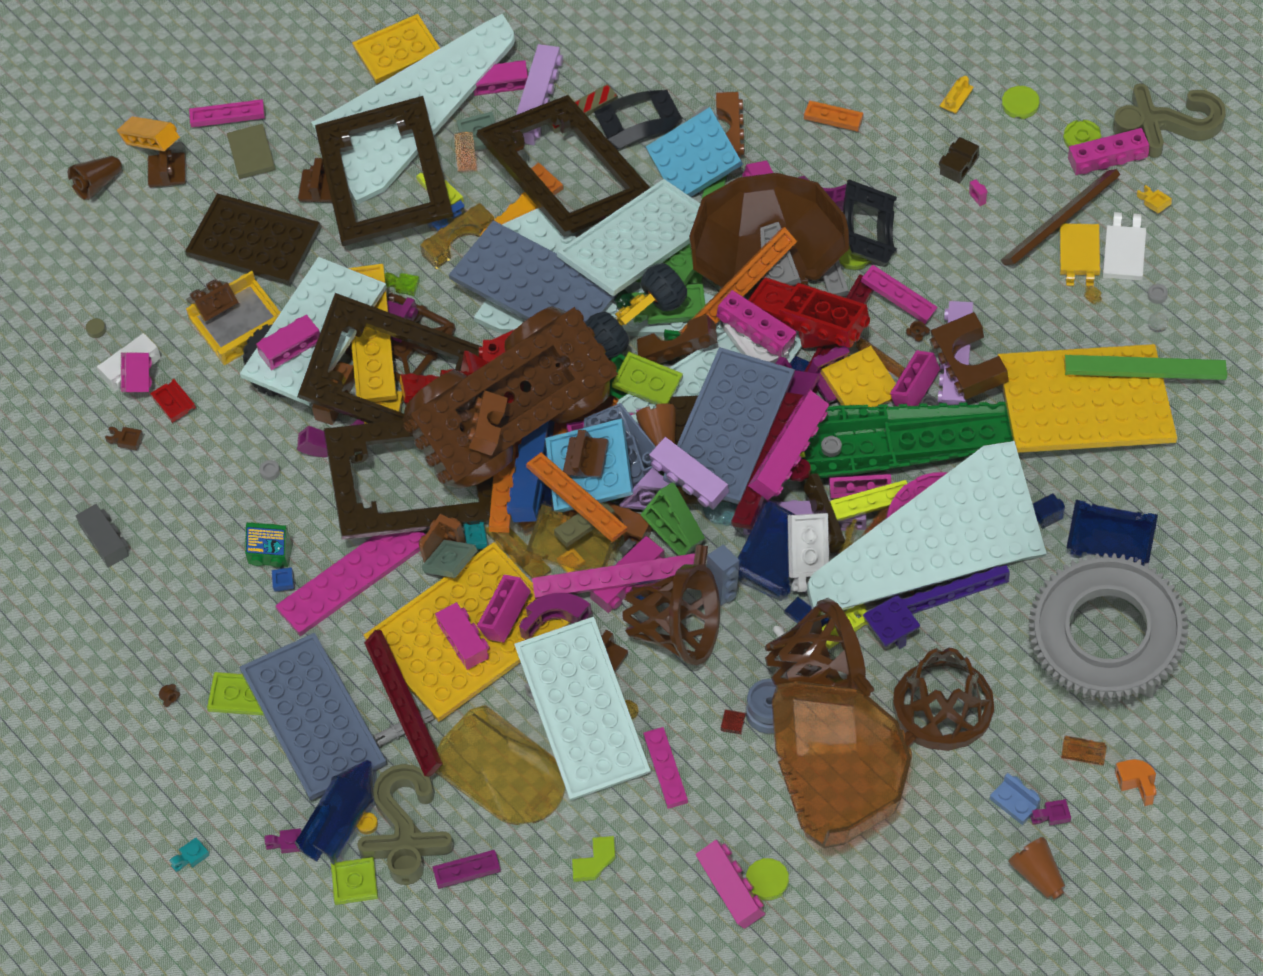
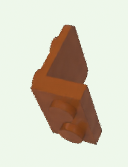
(440, 529)

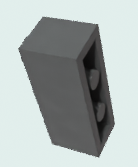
(102, 535)

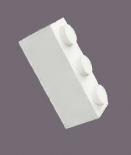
(111, 368)

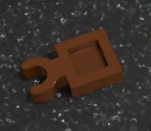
(127, 438)

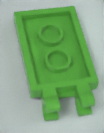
(690, 307)

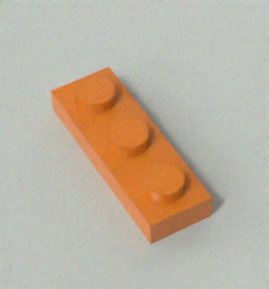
(833, 116)

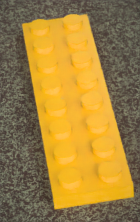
(373, 352)

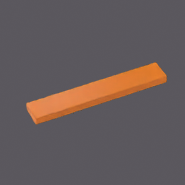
(576, 497)

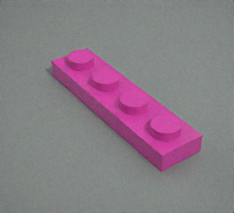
(227, 113)
(899, 294)
(665, 768)

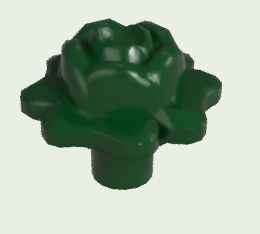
(623, 299)

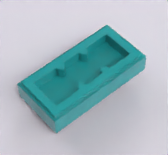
(475, 535)

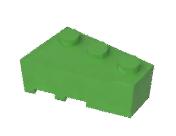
(673, 520)

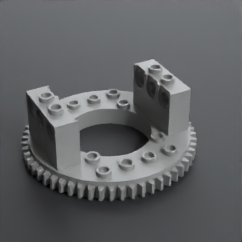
(1100, 677)

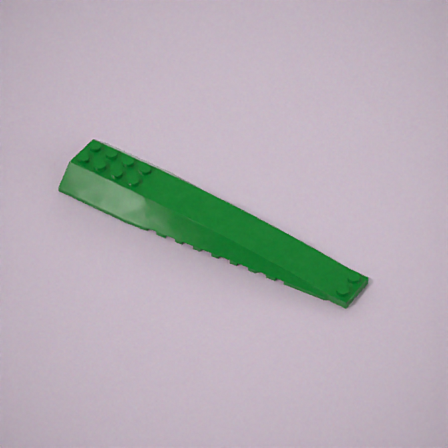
(904, 435)

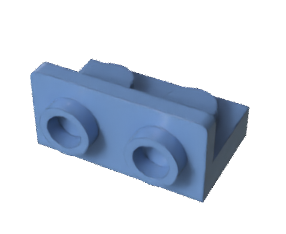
(1015, 799)

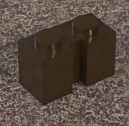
(959, 160)

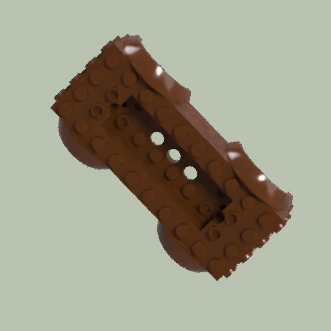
(566, 380)

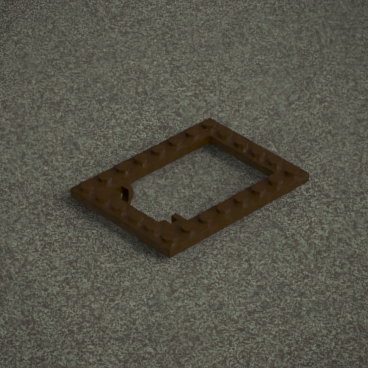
(335, 138)
(501, 139)
(350, 313)
(366, 522)

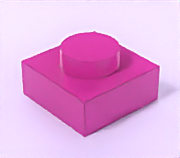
(978, 192)

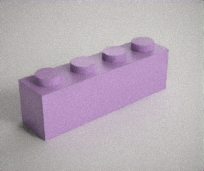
(689, 473)

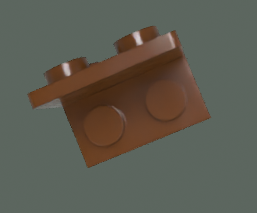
(212, 299)

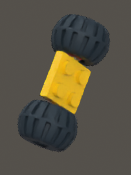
(662, 288)

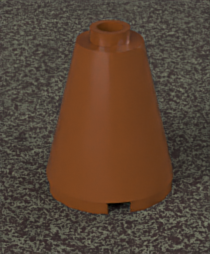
(658, 422)
(1039, 868)

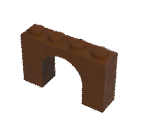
(968, 379)

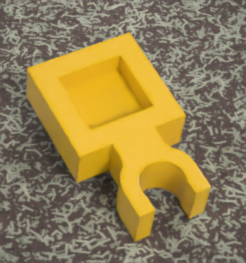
(1155, 200)

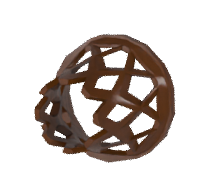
(671, 591)
(810, 630)
(930, 735)

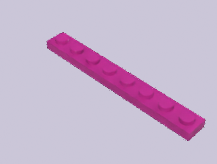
(610, 576)

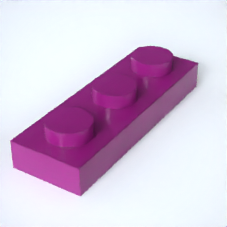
(466, 869)

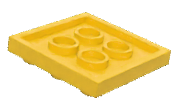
(860, 379)

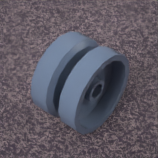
(759, 706)

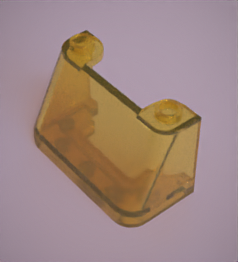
(587, 553)

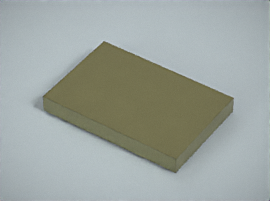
(250, 151)

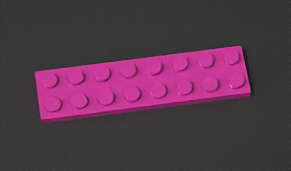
(347, 579)

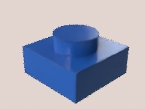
(282, 579)

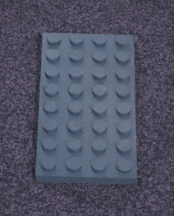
(526, 276)
(734, 417)
(310, 713)

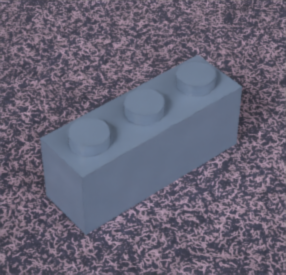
(725, 569)

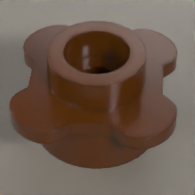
(917, 326)
(169, 694)

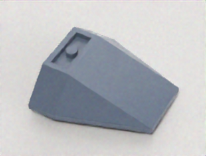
(638, 442)

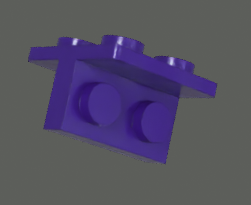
(892, 622)

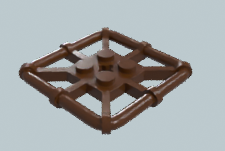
(404, 350)

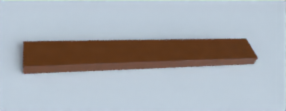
(1060, 217)

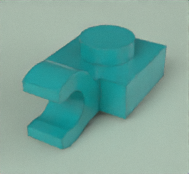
(191, 854)

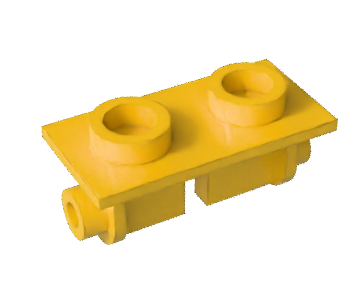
(957, 95)

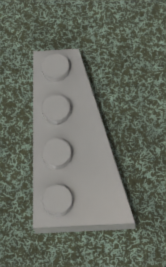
(784, 269)

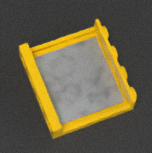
(231, 328)

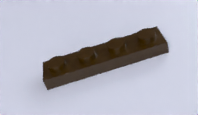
(821, 504)

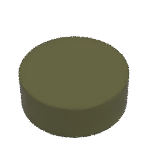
(95, 328)

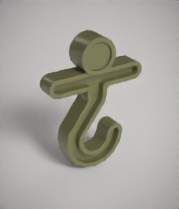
(1155, 119)
(407, 843)

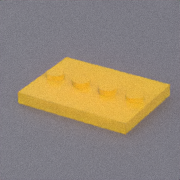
(395, 48)

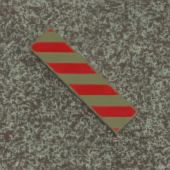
(592, 102)

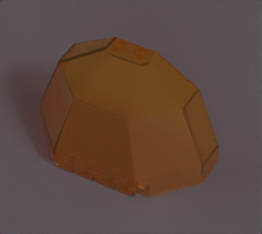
(838, 759)

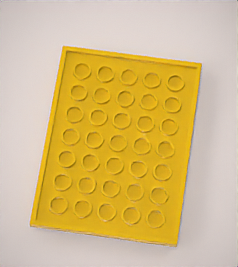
(1083, 410)
(425, 654)

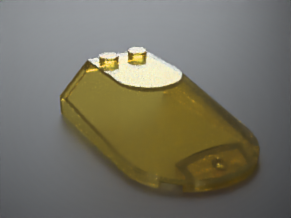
(500, 768)

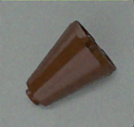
(93, 175)

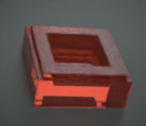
(733, 722)

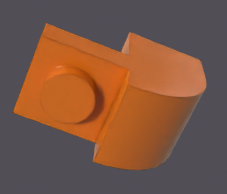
(1136, 774)

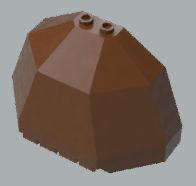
(731, 218)

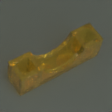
(437, 247)

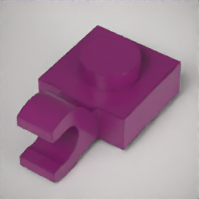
(1055, 812)
(285, 841)

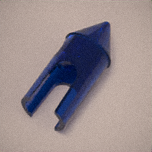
(337, 813)

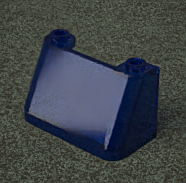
(1111, 531)
(766, 553)

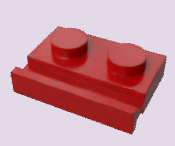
(172, 400)

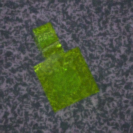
(403, 284)

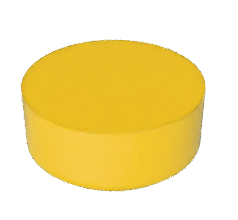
(367, 824)

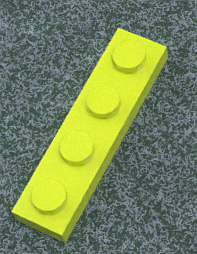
(865, 501)

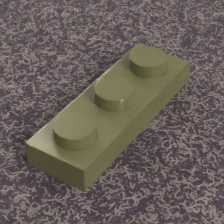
(576, 528)

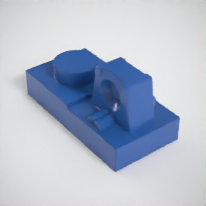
(456, 208)

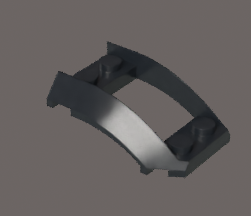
(614, 130)
(878, 201)

